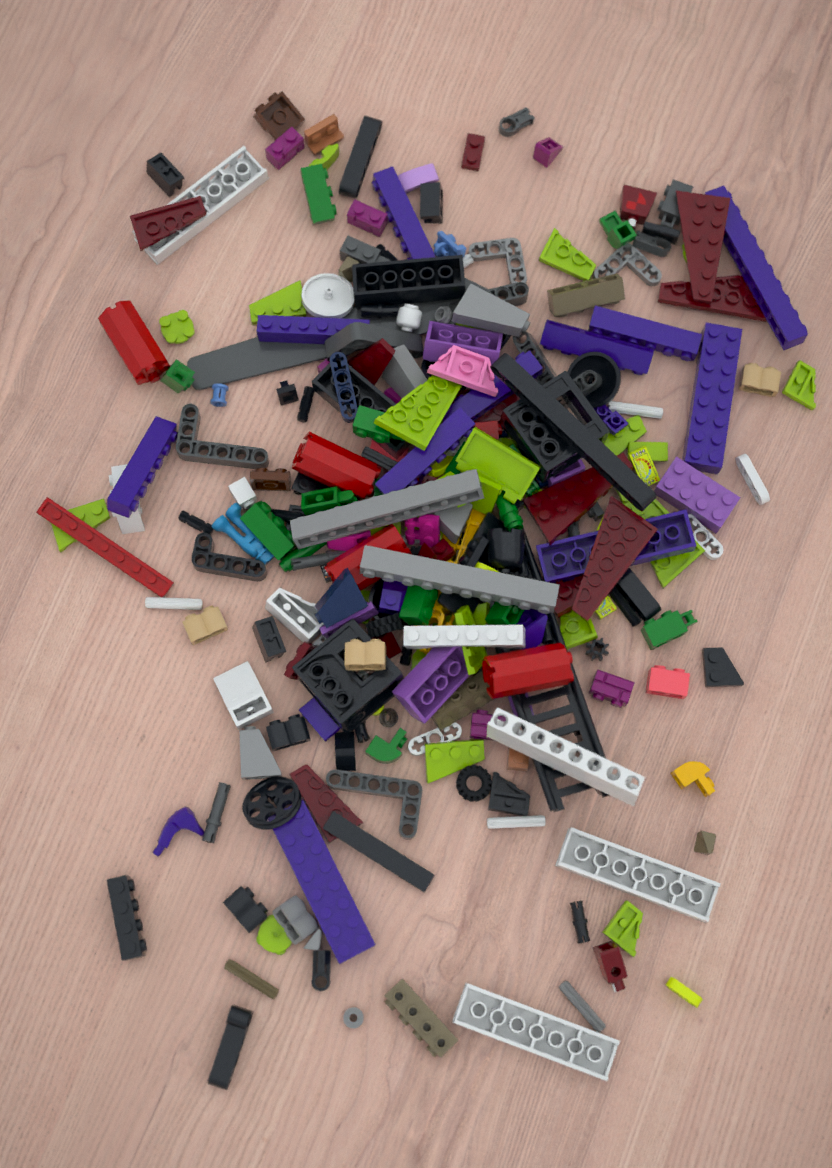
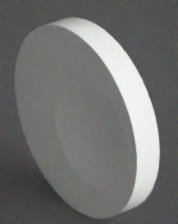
(328, 296)

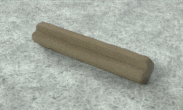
(251, 979)

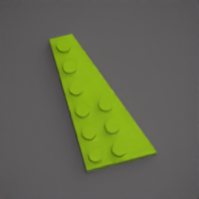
(420, 411)
(670, 567)

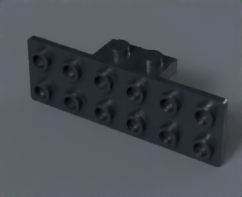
(475, 552)

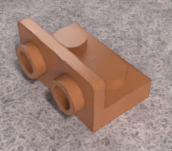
(323, 134)

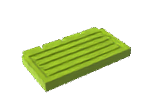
(498, 464)

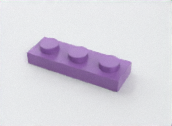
(359, 617)

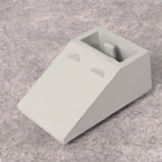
(243, 695)

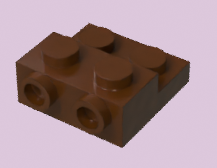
(278, 115)
(270, 480)

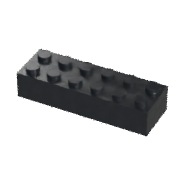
(409, 281)
(365, 395)

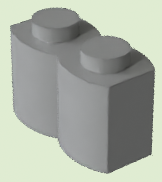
(295, 919)

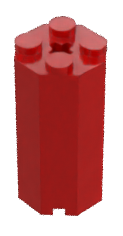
(134, 342)
(335, 466)
(386, 538)
(527, 670)

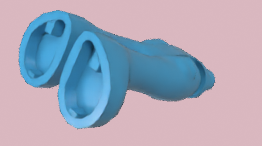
(248, 543)

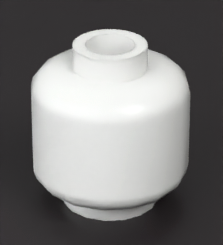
(409, 317)

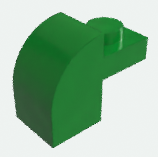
(618, 232)
(387, 752)

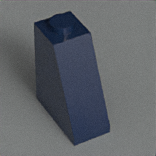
(340, 600)

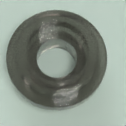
(392, 720)

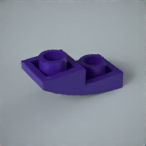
(612, 420)
(319, 719)

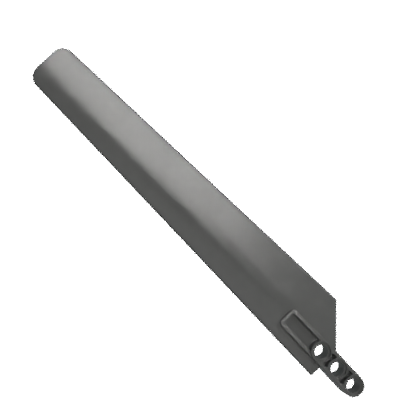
(258, 358)

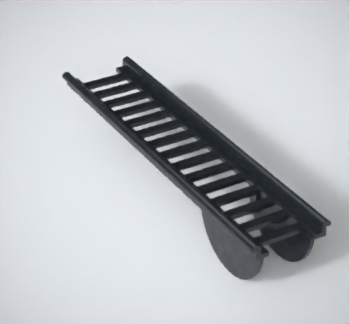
(583, 723)

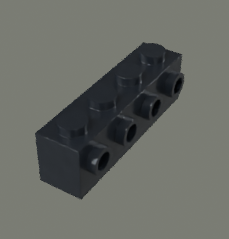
(126, 917)

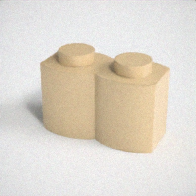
(759, 380)
(204, 625)
(365, 655)

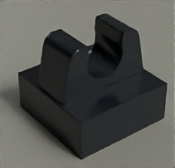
(287, 393)

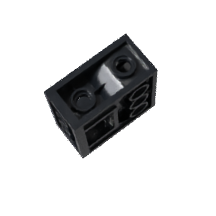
(538, 440)
(340, 691)

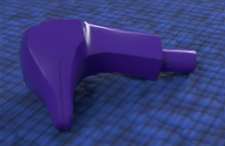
(181, 819)

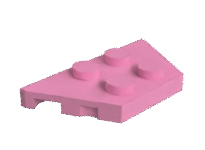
(465, 369)

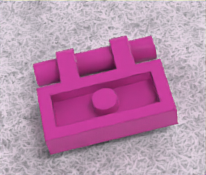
(428, 529)

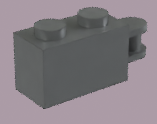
(669, 207)
(360, 251)

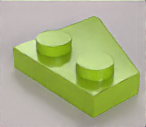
(801, 385)
(624, 927)

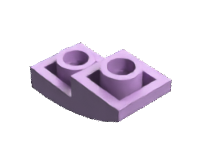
(413, 178)

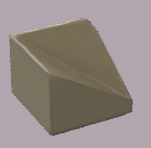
(346, 269)
(705, 842)

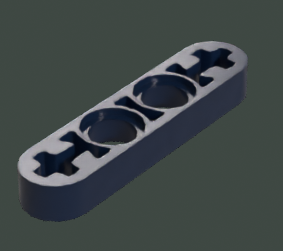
(343, 387)

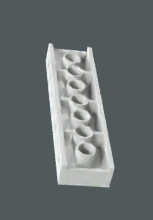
(217, 195)
(564, 758)
(637, 874)
(536, 1031)

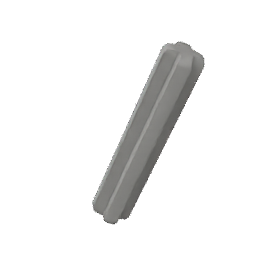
(582, 1006)

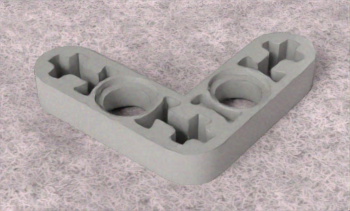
(505, 252)
(630, 260)

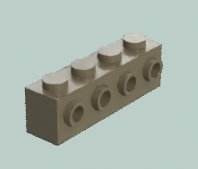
(586, 295)
(466, 699)
(421, 1018)

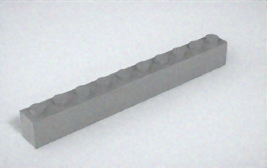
(386, 509)
(459, 579)

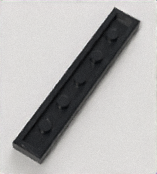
(378, 851)

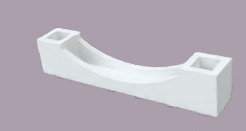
(464, 635)

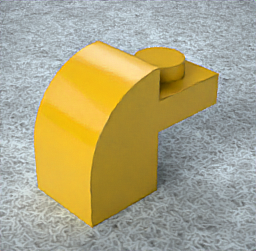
(694, 772)

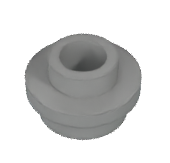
(443, 314)
(360, 1017)

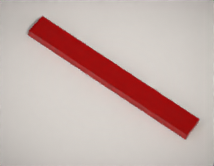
(104, 547)

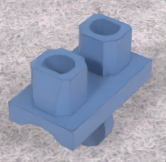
(447, 247)

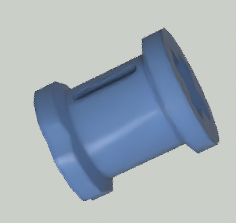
(222, 389)

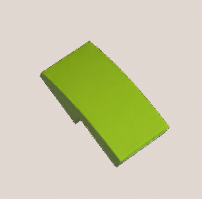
(329, 156)
(657, 450)

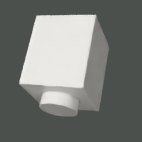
(243, 493)

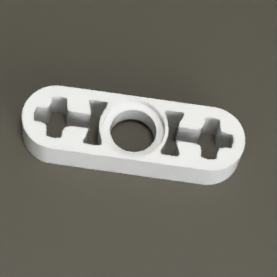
(752, 479)
(714, 542)
(419, 740)

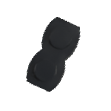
(288, 733)
(246, 909)

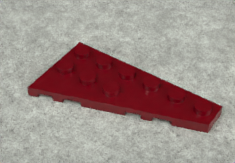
(703, 230)
(567, 501)

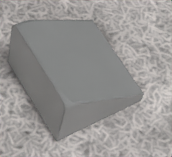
(315, 941)

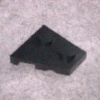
(719, 669)
(507, 797)

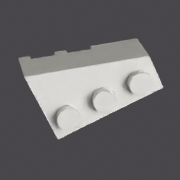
(134, 522)
(294, 614)

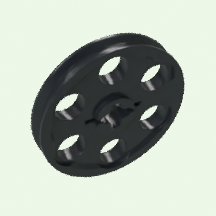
(266, 808)

